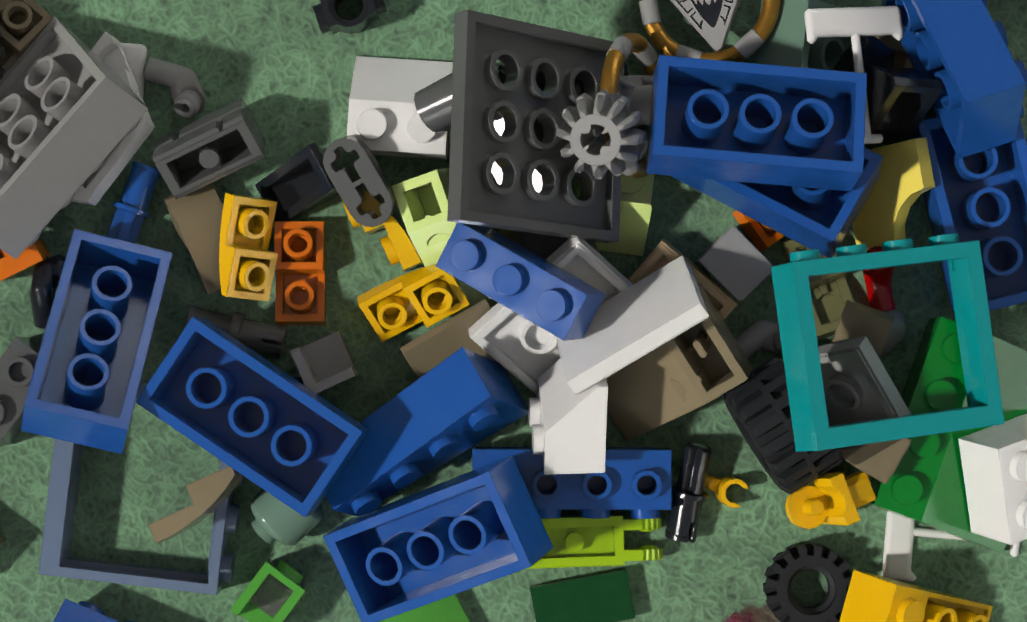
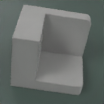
(735, 263)
(324, 363)

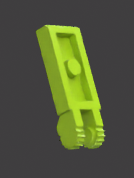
(595, 541)

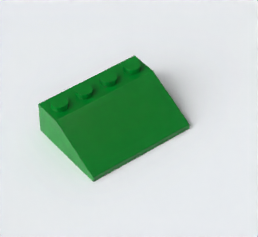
(930, 476)

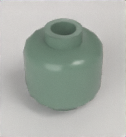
(280, 522)

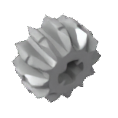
(585, 145)

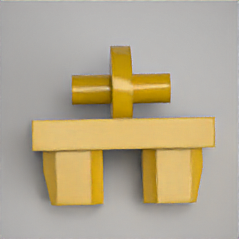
(829, 500)

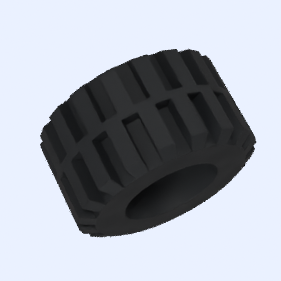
(764, 419)

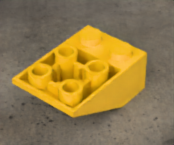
(890, 600)

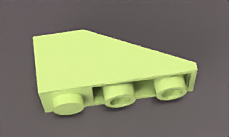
(425, 214)

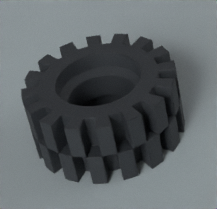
(792, 562)

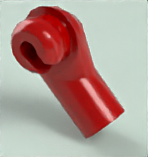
(879, 285)

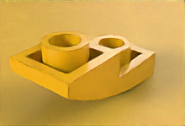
(397, 243)
(244, 256)
(410, 299)

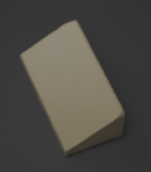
(444, 340)
(877, 458)

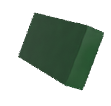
(584, 599)

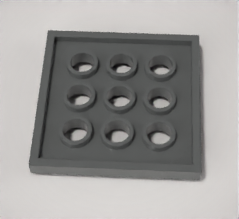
(477, 144)

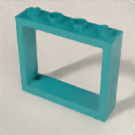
(802, 353)

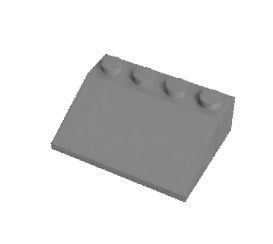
(56, 128)

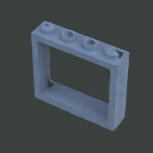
(58, 532)

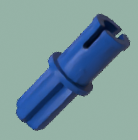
(134, 203)

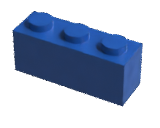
(521, 280)

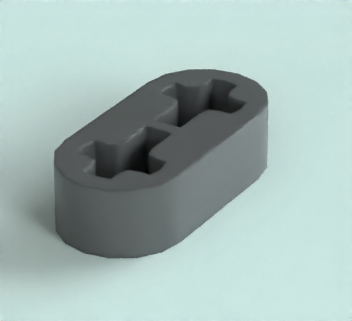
(349, 187)

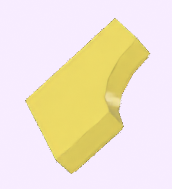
(903, 177)

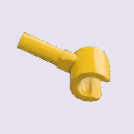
(720, 485)

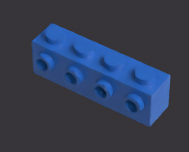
(632, 481)

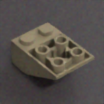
(677, 376)

